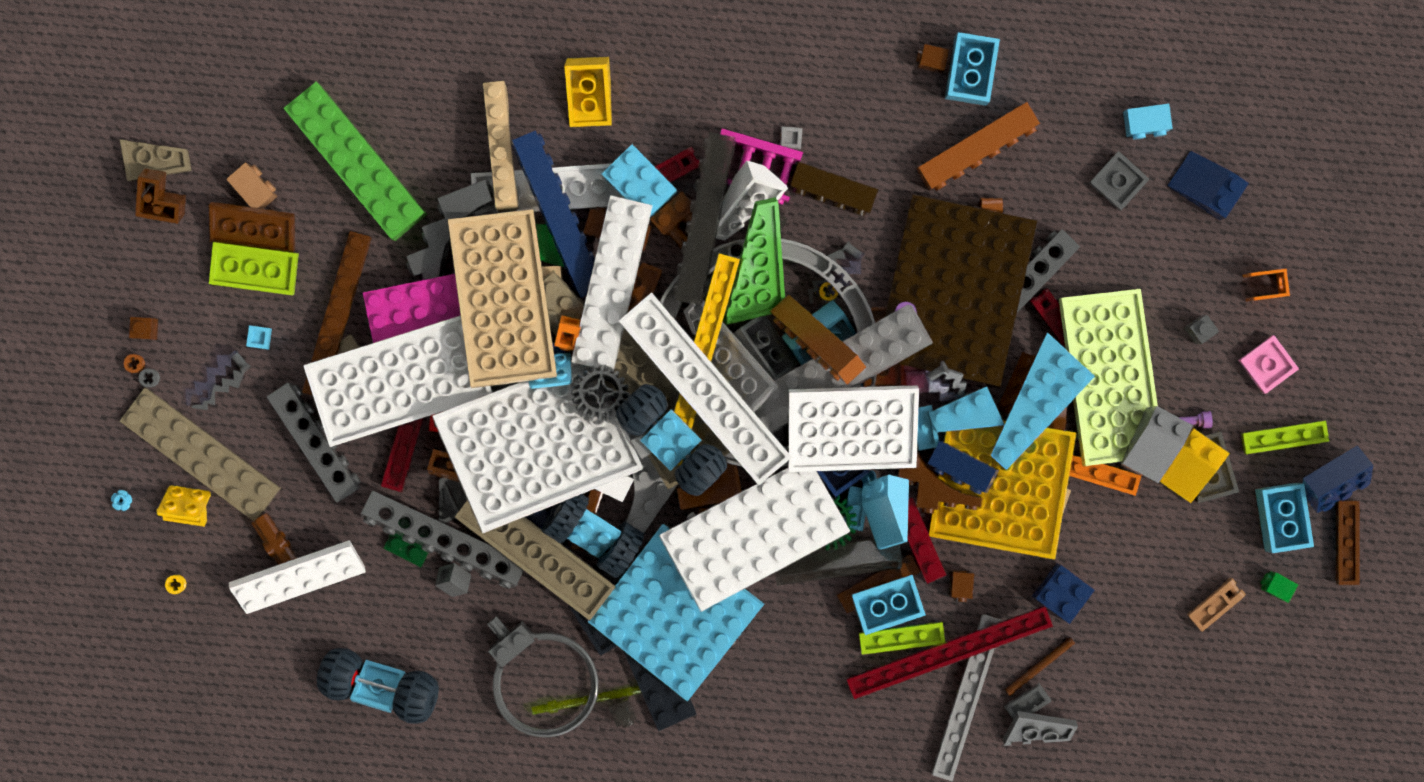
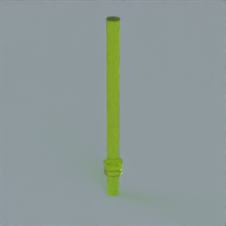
(553, 706)

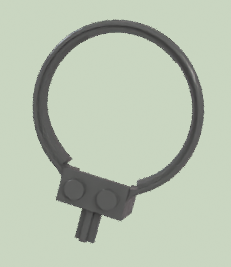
(513, 643)

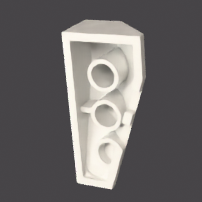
(749, 185)

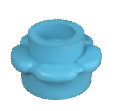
(127, 500)

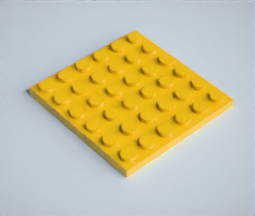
(1023, 503)

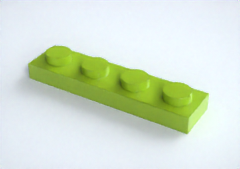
(1285, 437)
(902, 638)

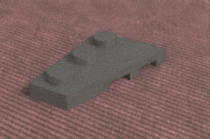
(1032, 727)

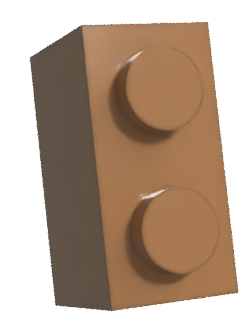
(252, 187)

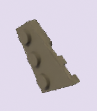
(161, 158)

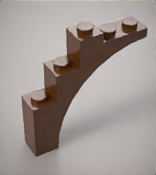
(934, 490)

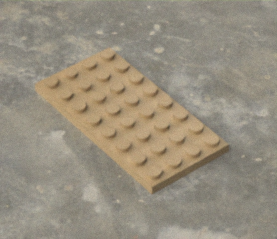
(502, 298)

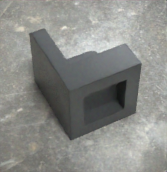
(453, 580)

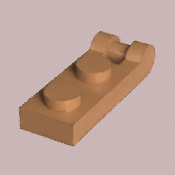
(1216, 605)

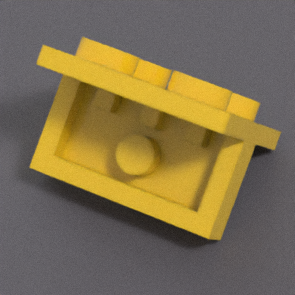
(184, 505)

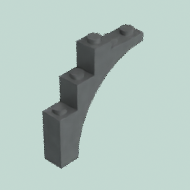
(458, 204)

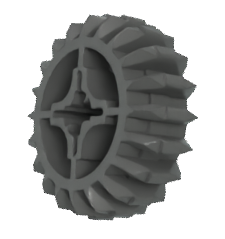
(592, 393)

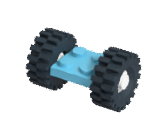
(611, 546)

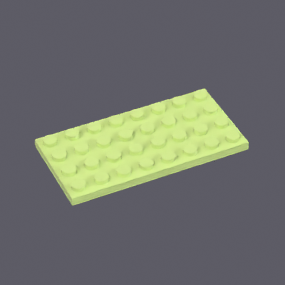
(1112, 342)

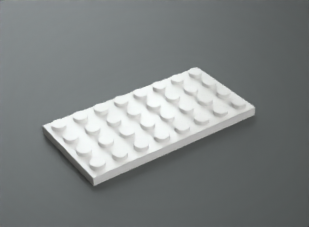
(392, 381)
(753, 535)

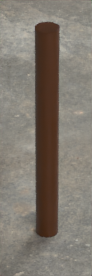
(1039, 666)

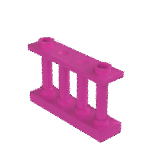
(769, 152)

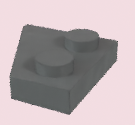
(450, 500)

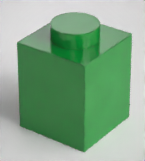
(1278, 586)

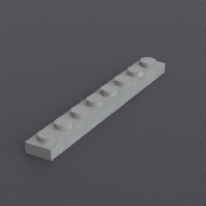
(963, 709)

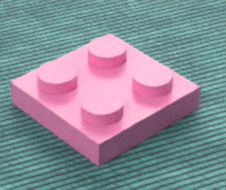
(1268, 364)

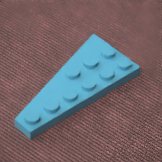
(1047, 391)

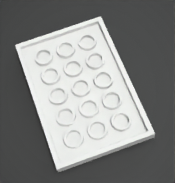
(852, 428)

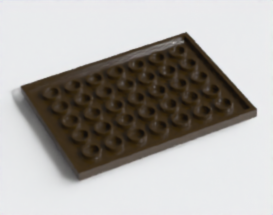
(965, 281)

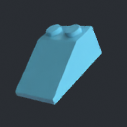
(887, 509)

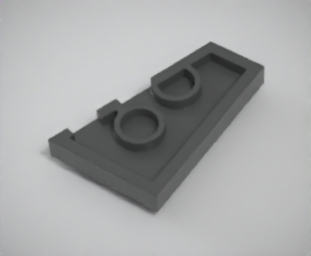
(1223, 481)

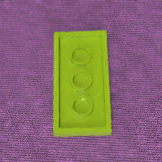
(253, 268)

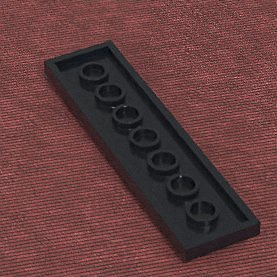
(663, 702)

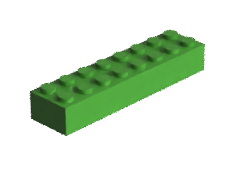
(355, 161)

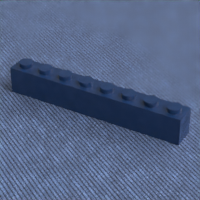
(555, 209)

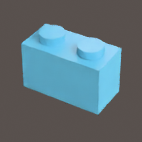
(1147, 121)

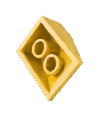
(588, 91)
(1194, 465)

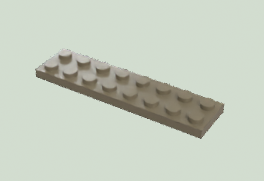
(200, 454)
(546, 562)

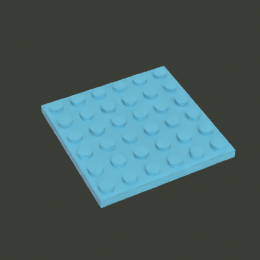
(661, 625)

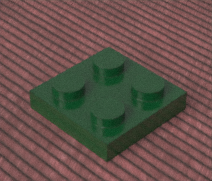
(409, 552)

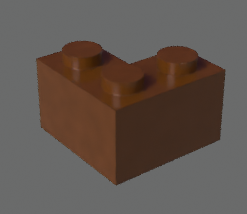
(154, 202)

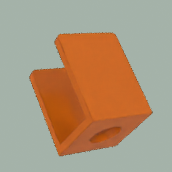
(1281, 275)

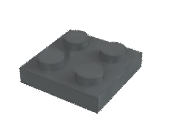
(1119, 181)

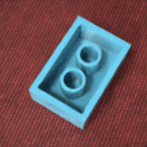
(972, 69)
(639, 180)
(1284, 518)

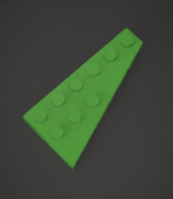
(760, 271)

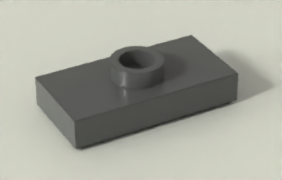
(1029, 701)

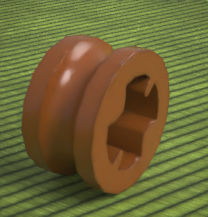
(128, 360)

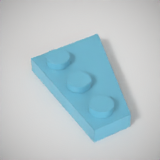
(969, 412)

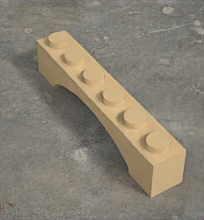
(500, 147)

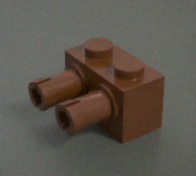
(670, 217)

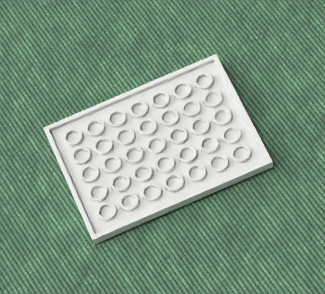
(532, 450)

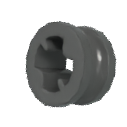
(156, 377)

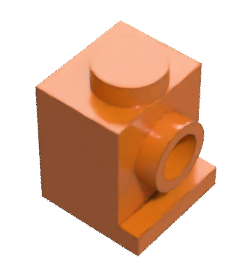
(568, 325)

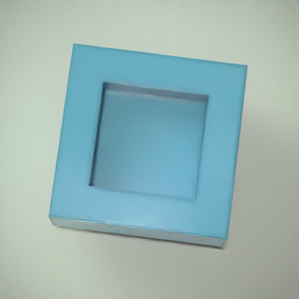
(259, 337)

